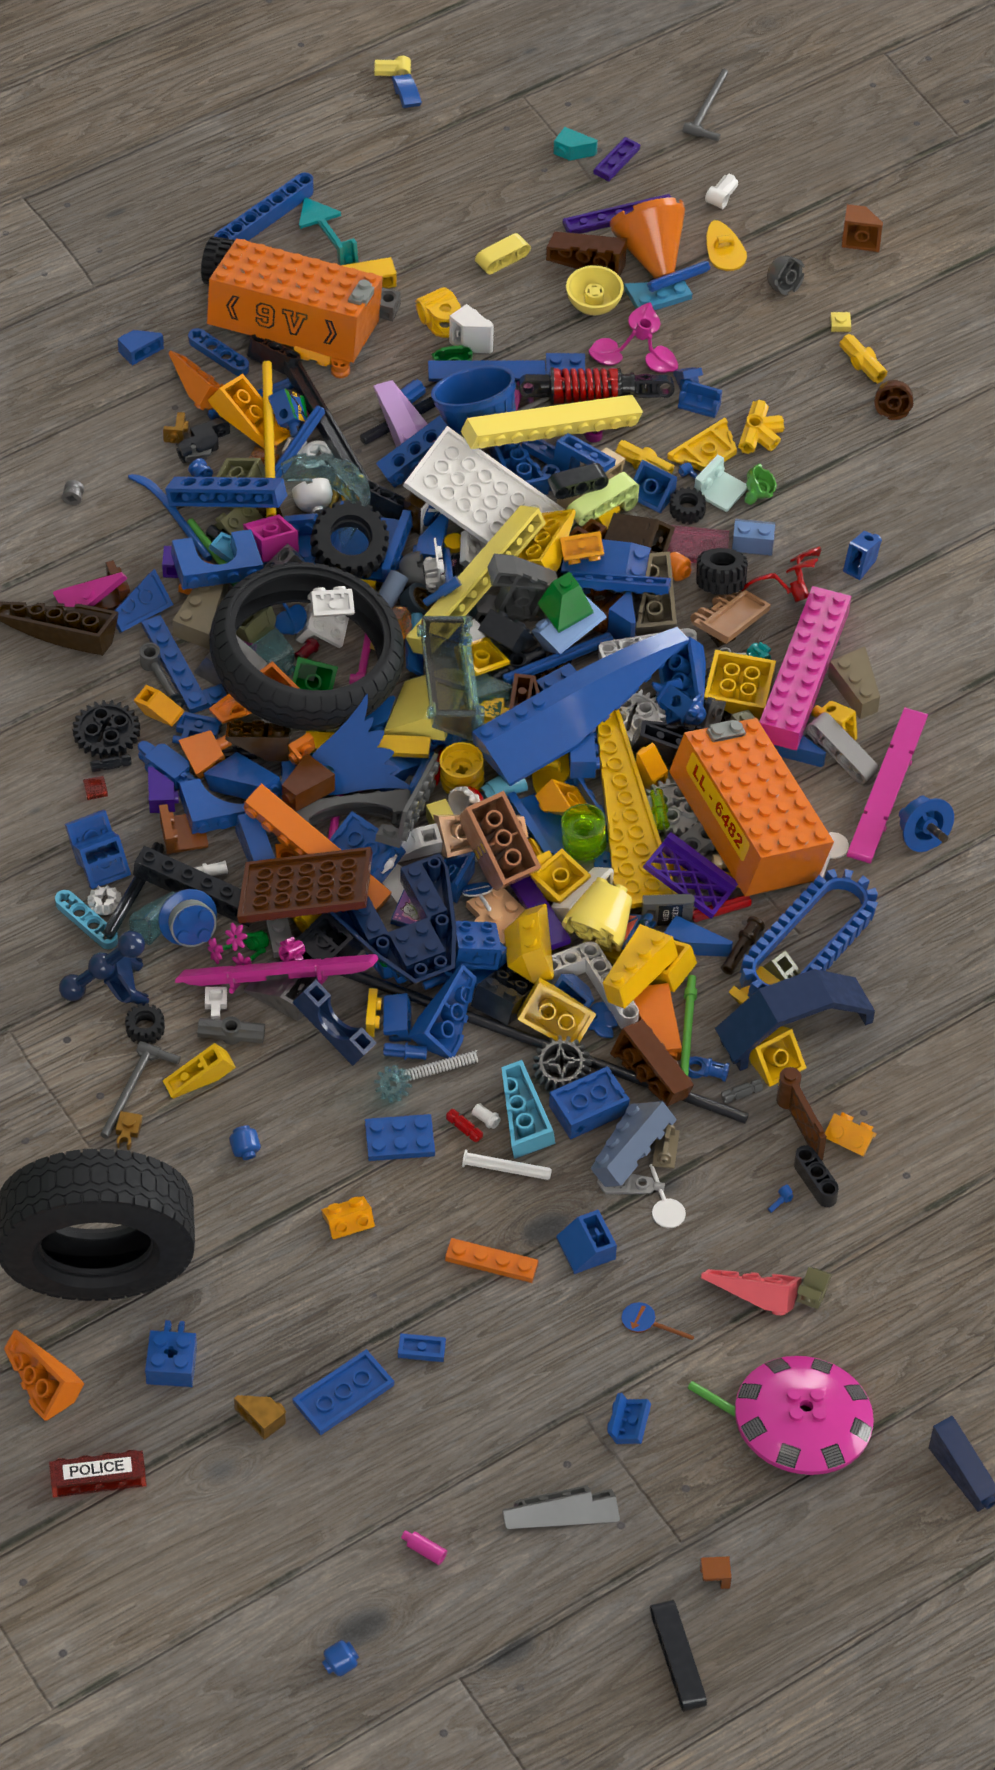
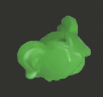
(759, 484)

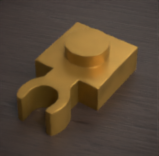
(127, 1127)

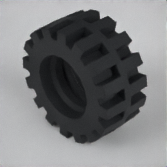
(687, 514)
(145, 1013)

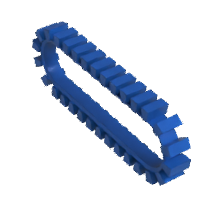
(796, 913)

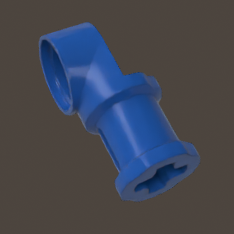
(708, 1068)

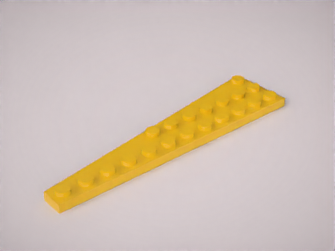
(628, 814)

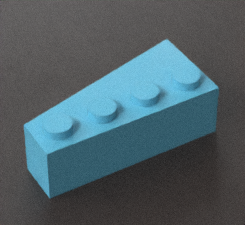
(526, 1116)

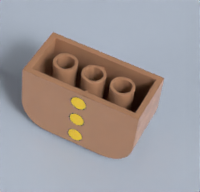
(498, 841)

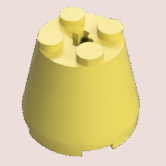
(601, 915)

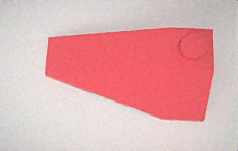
(769, 1293)

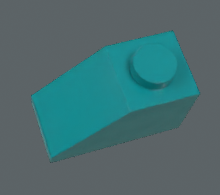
(574, 145)

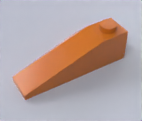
(229, 709)
(44, 1377)

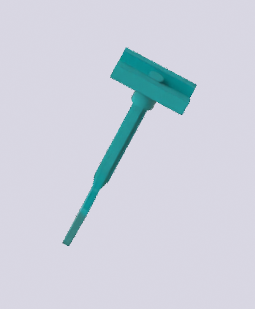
(318, 213)

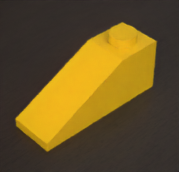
(200, 1071)

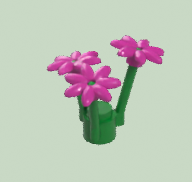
(256, 941)

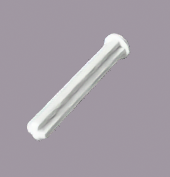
(506, 1166)

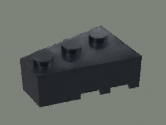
(663, 736)

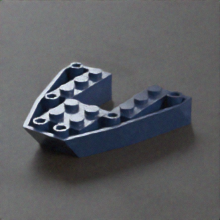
(423, 946)

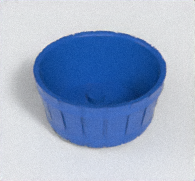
(474, 394)

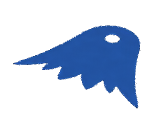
(356, 758)

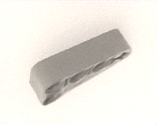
(841, 747)

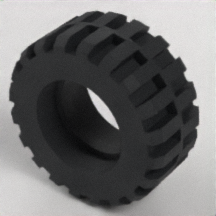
(356, 517)

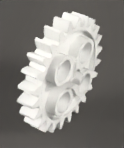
(646, 709)

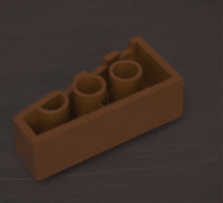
(587, 250)
(652, 1063)

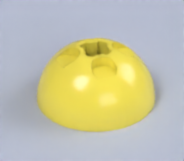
(594, 290)

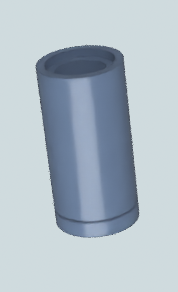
(393, 587)

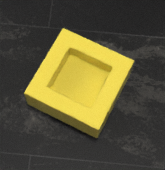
(840, 322)

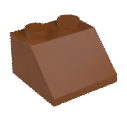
(861, 229)

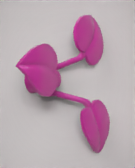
(644, 323)

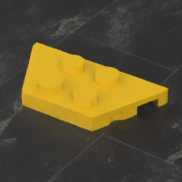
(705, 446)

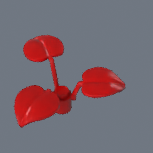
(798, 587)

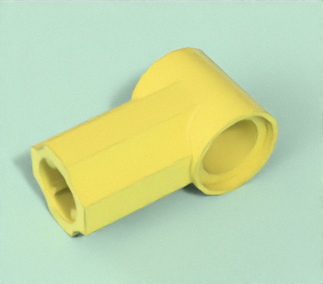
(399, 66)

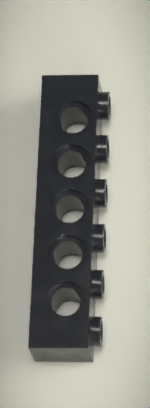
(177, 876)

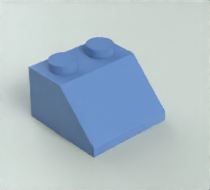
(753, 536)

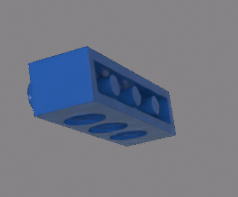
(407, 452)

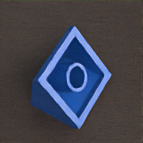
(654, 486)
(622, 618)
(460, 871)

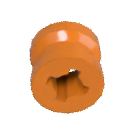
(340, 368)

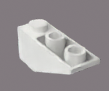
(422, 842)

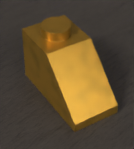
(261, 1413)

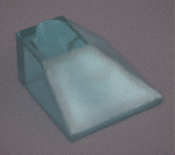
(146, 919)

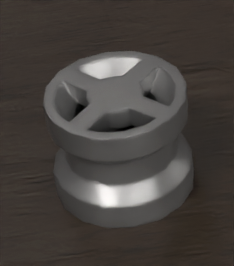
(73, 492)

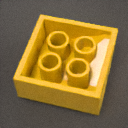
(740, 682)

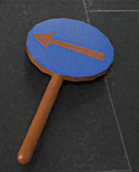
(641, 1317)

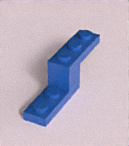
(568, 453)

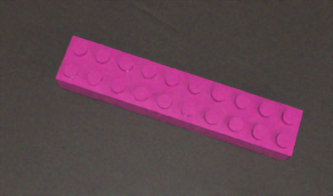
(804, 667)

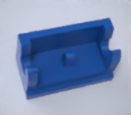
(700, 399)
(397, 1017)

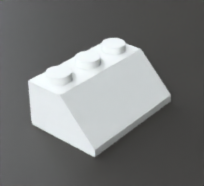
(562, 908)

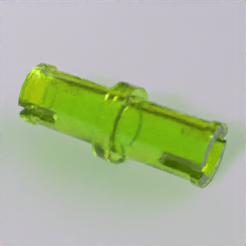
(659, 809)

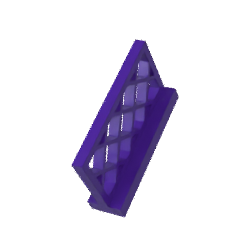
(697, 867)

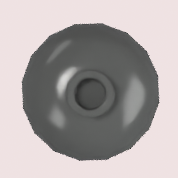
(785, 274)
(412, 567)

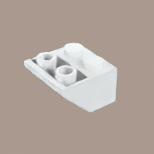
(471, 330)

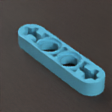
(83, 921)

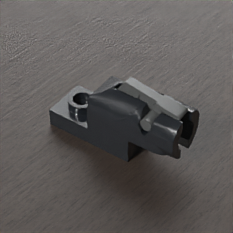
(203, 440)

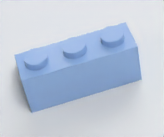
(559, 642)

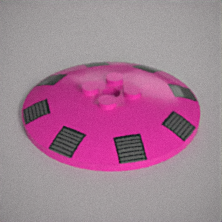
(800, 1440)

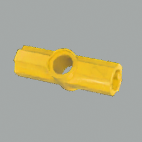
(863, 358)
(635, 455)

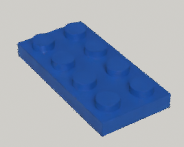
(343, 1392)

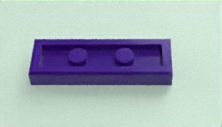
(616, 159)

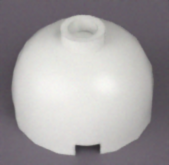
(313, 496)

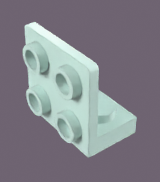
(718, 486)

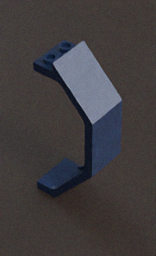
(786, 1003)

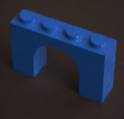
(197, 573)

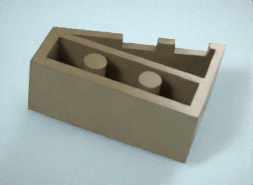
(856, 681)

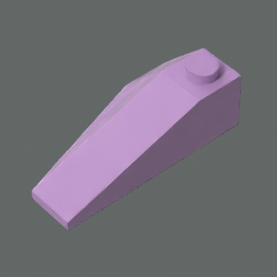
(399, 412)

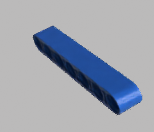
(269, 209)

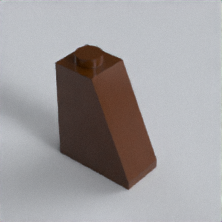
(307, 783)

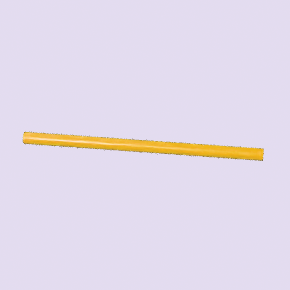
(268, 426)

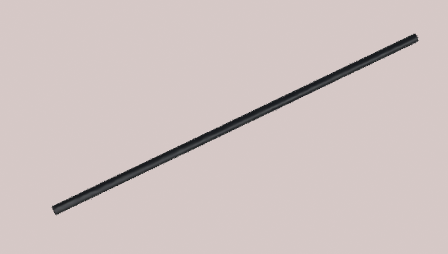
(536, 1041)

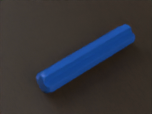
(419, 773)

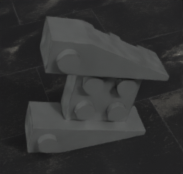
(520, 591)

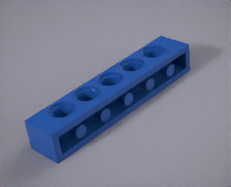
(226, 492)

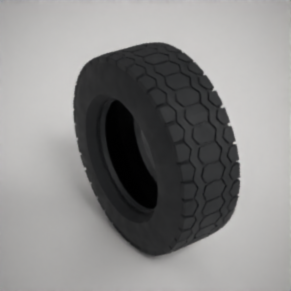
(96, 1187)

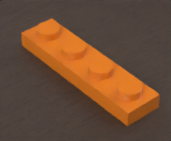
(491, 1260)

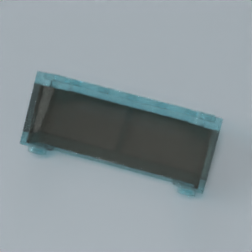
(450, 674)

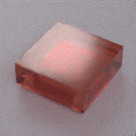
(95, 787)

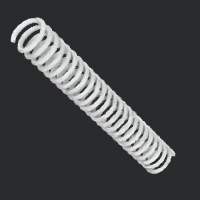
(443, 1068)

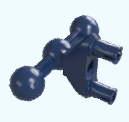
(113, 969)

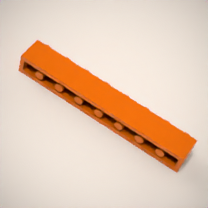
(299, 834)

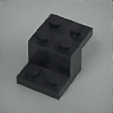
(328, 939)

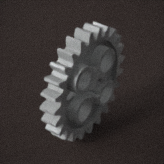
(679, 811)

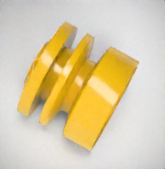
(461, 766)

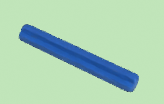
(678, 276)

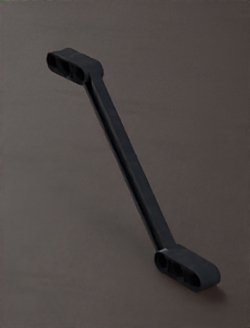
(288, 362)

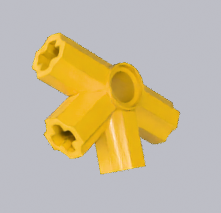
(760, 429)

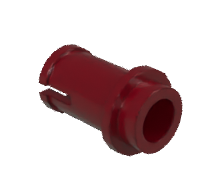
(311, 646)

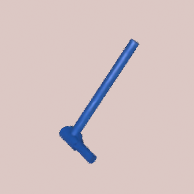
(451, 582)

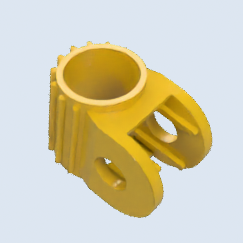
(437, 308)

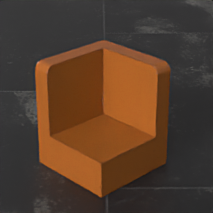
(717, 1570)

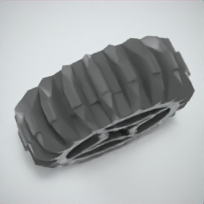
(553, 1065)

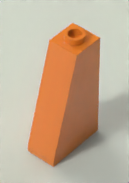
(658, 1012)

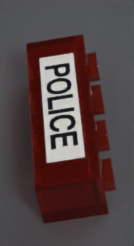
(97, 1473)

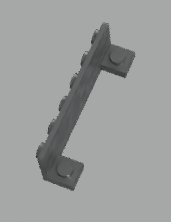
(393, 836)

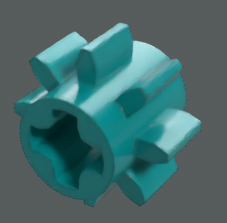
(759, 650)

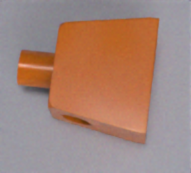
(204, 751)

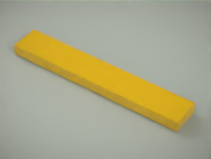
(401, 745)

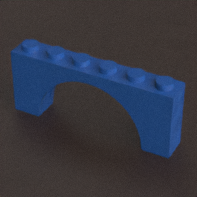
(210, 813)

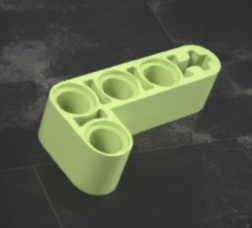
(620, 491)

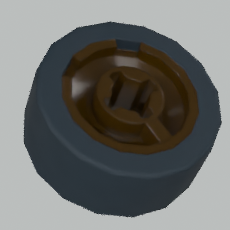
(413, 598)

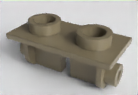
(666, 1148)

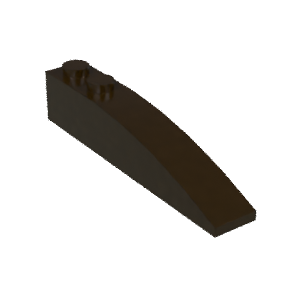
(75, 627)

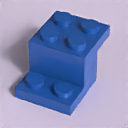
(97, 849)

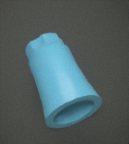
(498, 785)

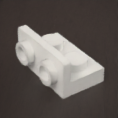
(331, 602)

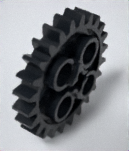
(118, 732)

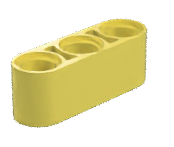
(502, 253)

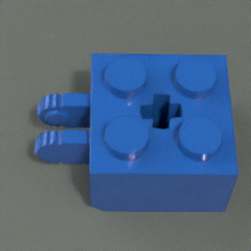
(171, 1357)

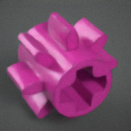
(291, 949)

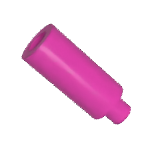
(424, 1547)

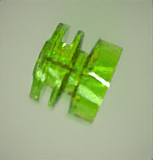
(584, 831)

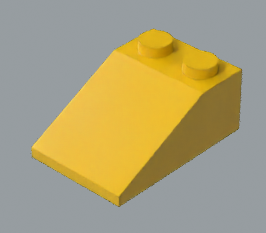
(555, 1012)

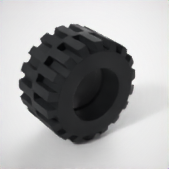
(212, 256)
(721, 571)

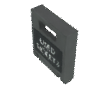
(667, 907)

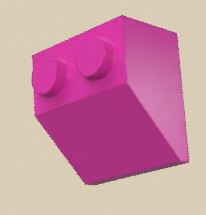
(272, 535)

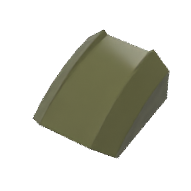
(242, 468)
(257, 625)

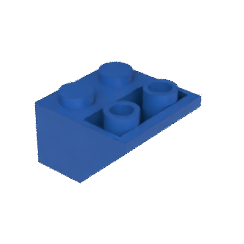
(587, 1242)

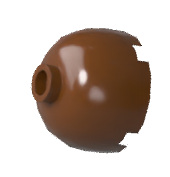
(894, 399)

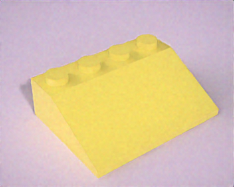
(410, 712)

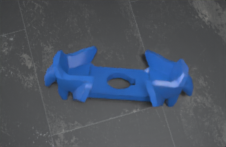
(690, 710)

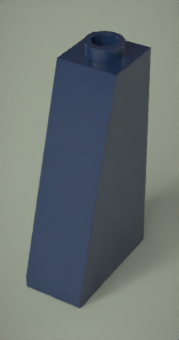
(962, 1463)

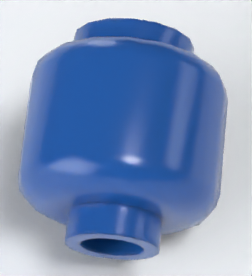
(244, 1142)
(340, 1658)

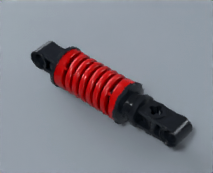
(594, 385)

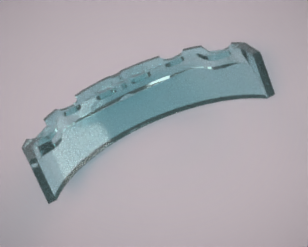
(342, 475)

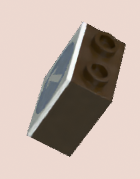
(422, 513)

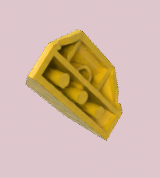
(530, 945)

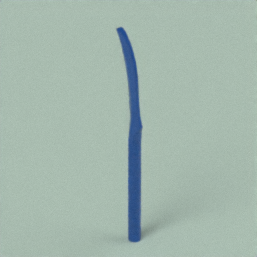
(150, 485)

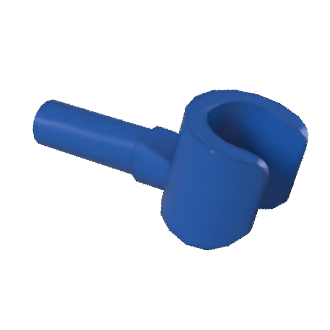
(686, 469)
(786, 1196)

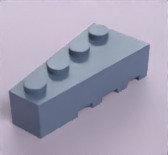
(631, 1141)

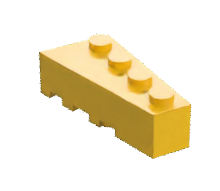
(639, 965)

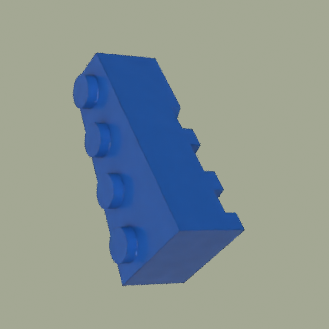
(583, 758)

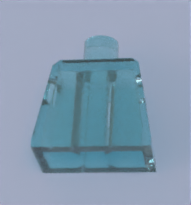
(276, 649)

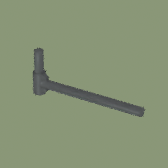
(694, 128)
(146, 1052)

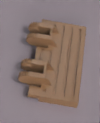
(730, 614)

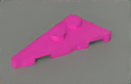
(89, 592)

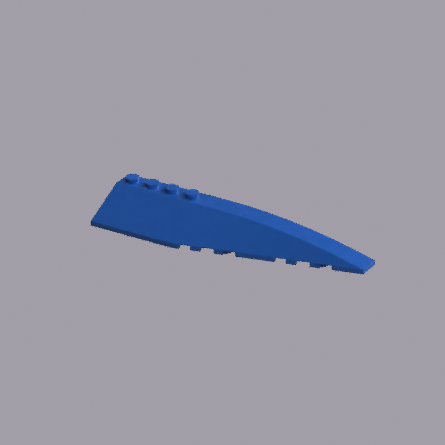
(571, 709)

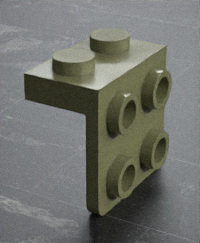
(236, 518)

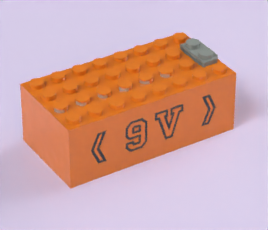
(294, 300)

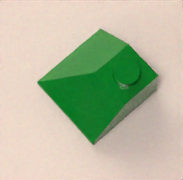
(565, 603)
(314, 674)

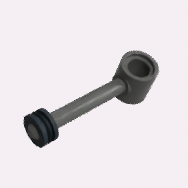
(151, 661)

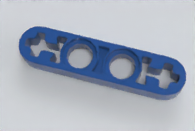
(220, 350)

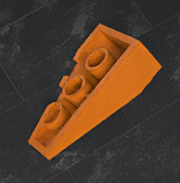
(196, 382)

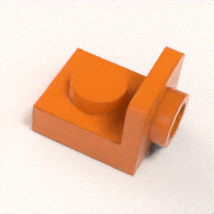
(301, 747)

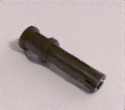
(746, 938)

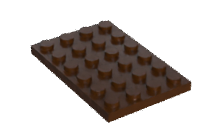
(305, 885)

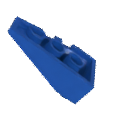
(444, 1017)

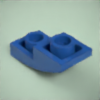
(407, 90)

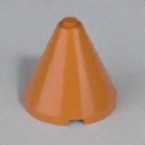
(652, 233)

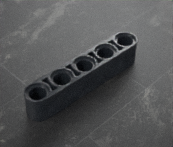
(678, 1655)

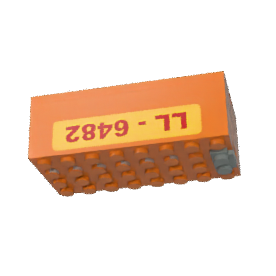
(751, 806)

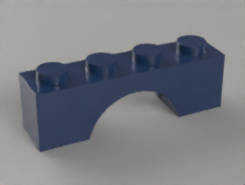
(316, 1007)

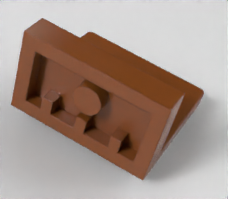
(178, 834)

